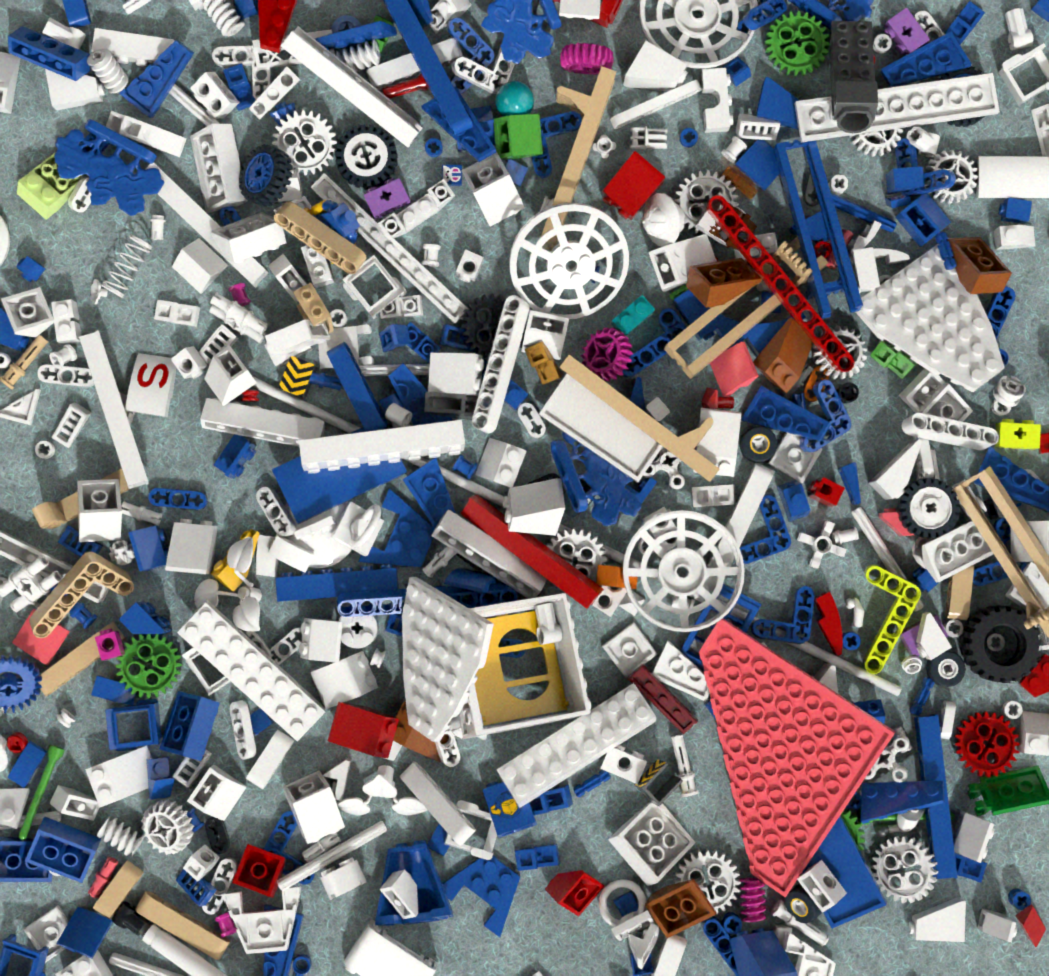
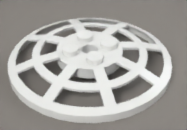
(699, 27)
(565, 252)
(694, 564)

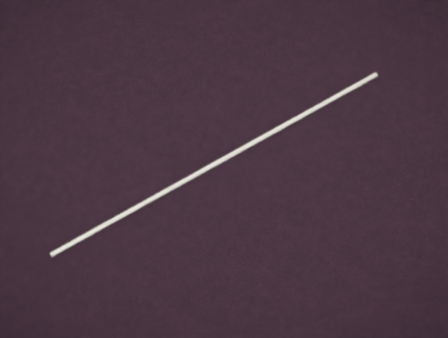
(611, 553)

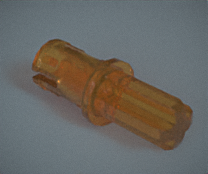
(739, 182)

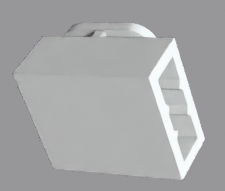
(456, 373)

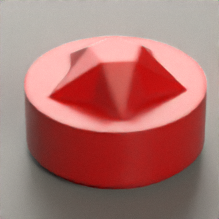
(17, 742)

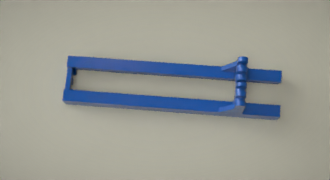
(815, 286)

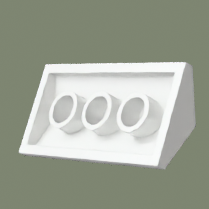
(954, 551)

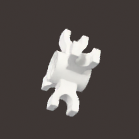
(825, 534)

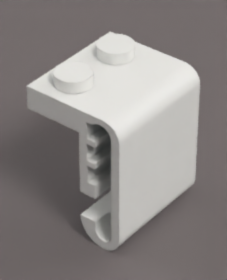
(344, 680)

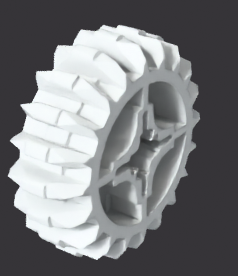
(879, 136)
(967, 180)
(854, 345)
(167, 827)

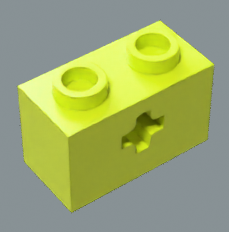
(1029, 434)

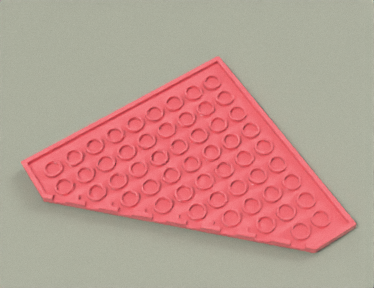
(788, 751)

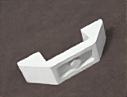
(418, 212)

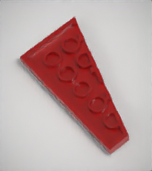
(274, 22)

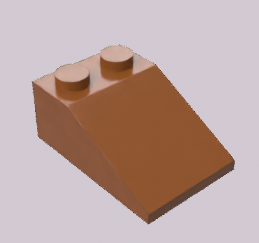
(978, 266)
(721, 281)
(785, 356)
(414, 740)
(679, 907)

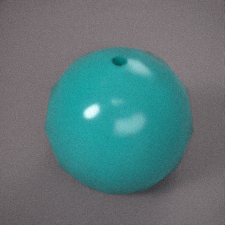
(514, 99)

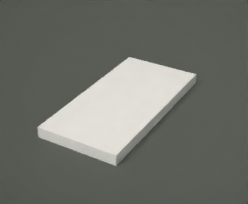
(600, 428)

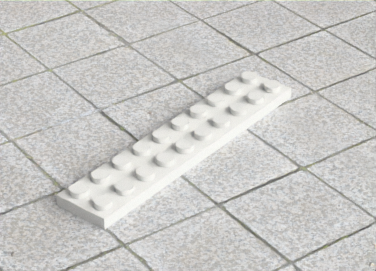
(906, 106)

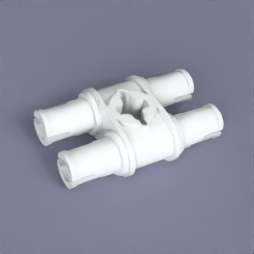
(238, 318)
(29, 583)

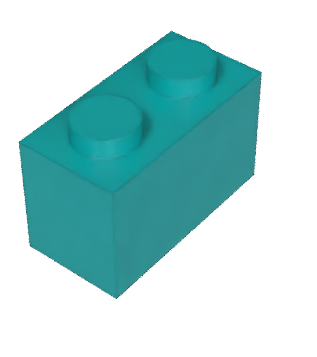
(633, 315)

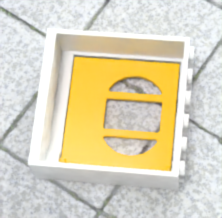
(566, 687)

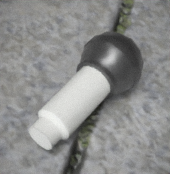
(883, 830)

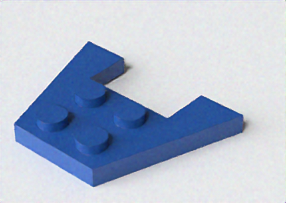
(408, 540)
(491, 882)

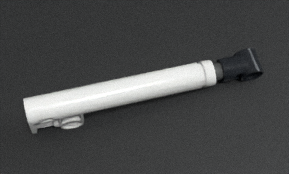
(163, 942)

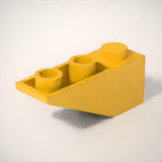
(225, 574)

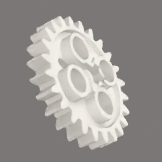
(319, 133)
(706, 185)
(579, 542)
(725, 876)
(909, 887)

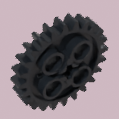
(474, 325)

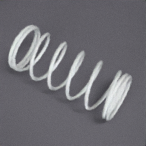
(145, 245)

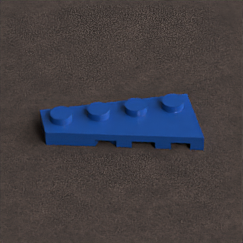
(357, 35)
(472, 140)
(783, 415)
(279, 962)

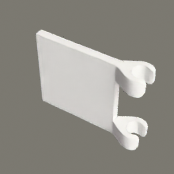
(350, 337)

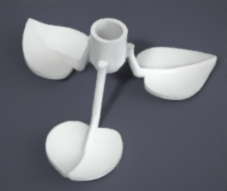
(248, 612)
(382, 786)

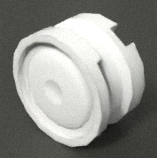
(1009, 391)

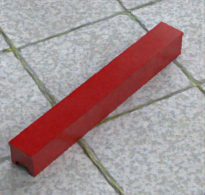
(532, 552)

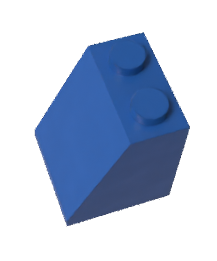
(760, 954)

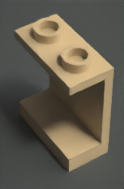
(312, 307)

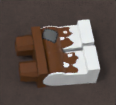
(711, 228)

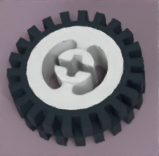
(384, 150)

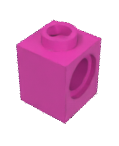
(117, 649)

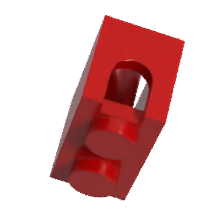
(825, 491)

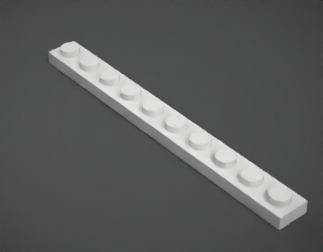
(394, 252)

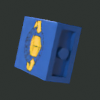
(505, 812)

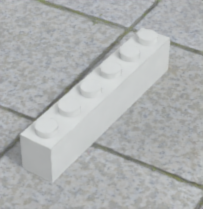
(260, 423)
(488, 554)

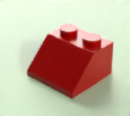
(259, 871)

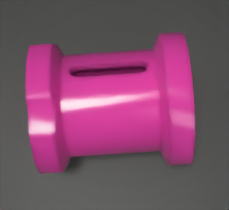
(239, 294)
(226, 924)

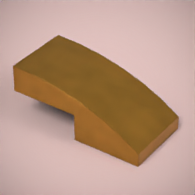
(542, 360)

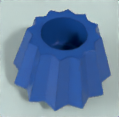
(281, 111)

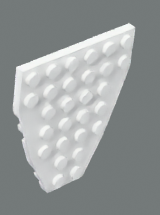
(935, 322)
(440, 656)

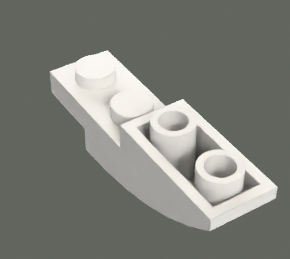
(146, 134)

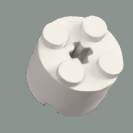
(365, 636)
(343, 879)

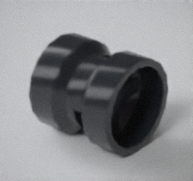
(850, 391)

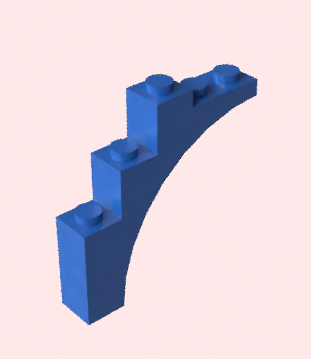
(757, 337)

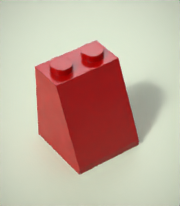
(632, 186)
(363, 729)

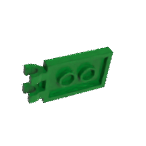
(1010, 791)

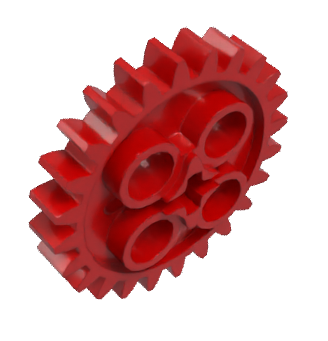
(1002, 753)

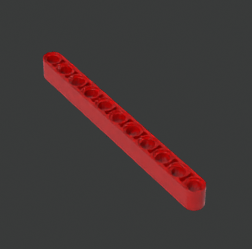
(770, 280)

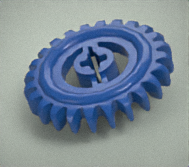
(9, 683)

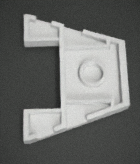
(264, 929)
(809, 960)

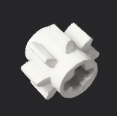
(121, 552)

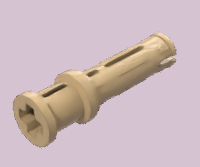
(40, 342)

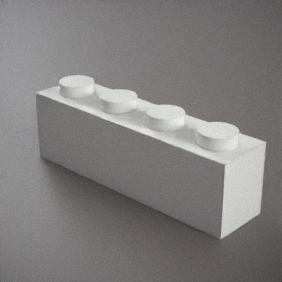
(130, 46)

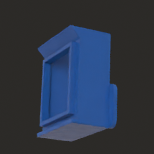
(154, 725)
(11, 946)

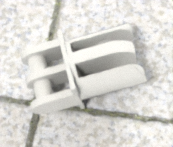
(652, 138)

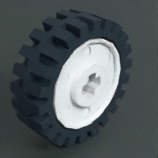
(943, 507)

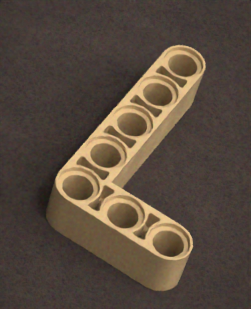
(52, 514)
(75, 590)

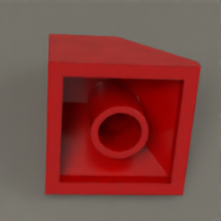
(574, 890)

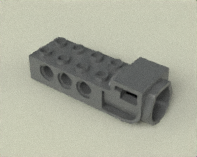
(852, 75)

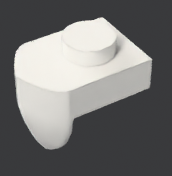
(909, 820)

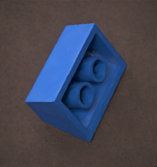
(189, 725)
(63, 849)

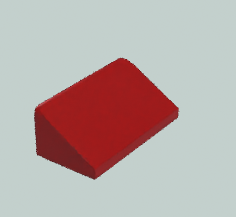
(1031, 924)

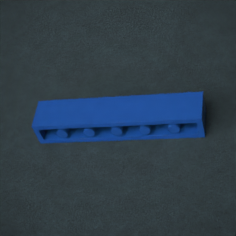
(333, 584)

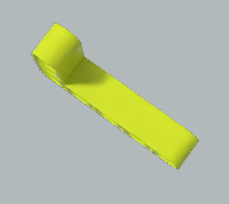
(892, 617)

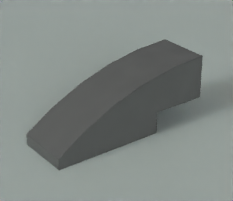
(450, 405)

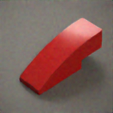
(830, 621)

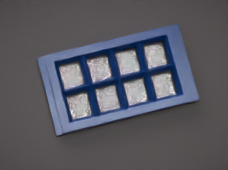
(740, 616)

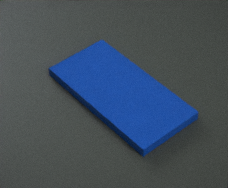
(318, 492)
(852, 872)

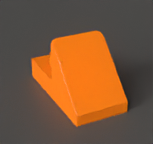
(613, 577)

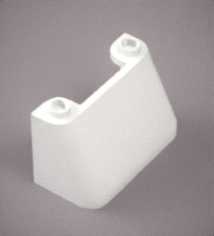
(382, 955)

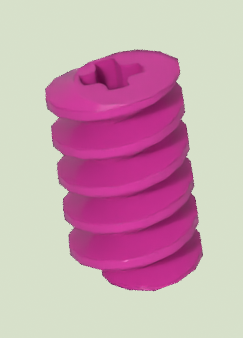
(754, 900)

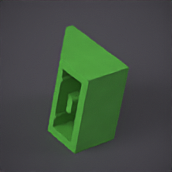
(518, 136)

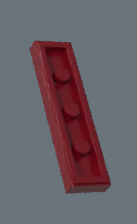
(662, 699)

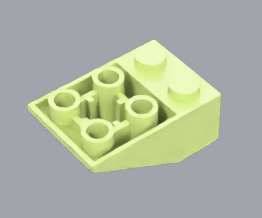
(45, 189)

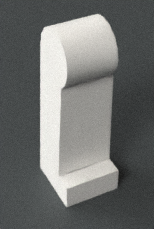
(274, 93)

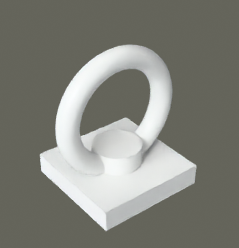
(358, 527)
(631, 922)

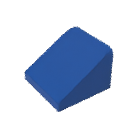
(738, 71)
(516, 171)
(260, 721)

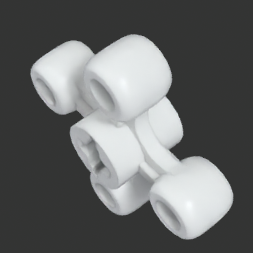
(672, 471)
(891, 763)

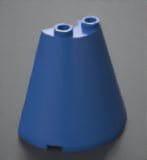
(431, 895)

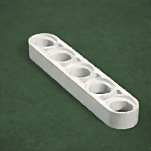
(655, 104)

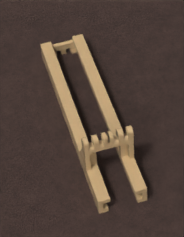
(591, 111)
(783, 253)
(680, 446)
(1035, 610)

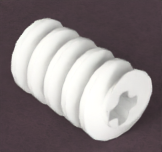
(223, 17)
(362, 57)
(108, 70)
(120, 836)

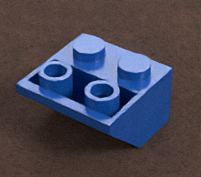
(923, 219)
(144, 620)

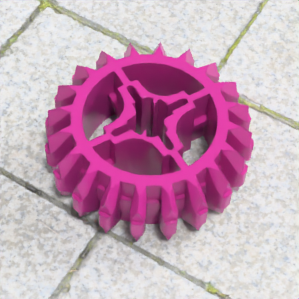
(586, 58)
(613, 353)

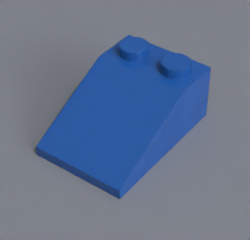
(13, 865)

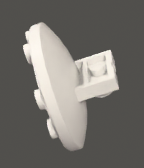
(316, 537)

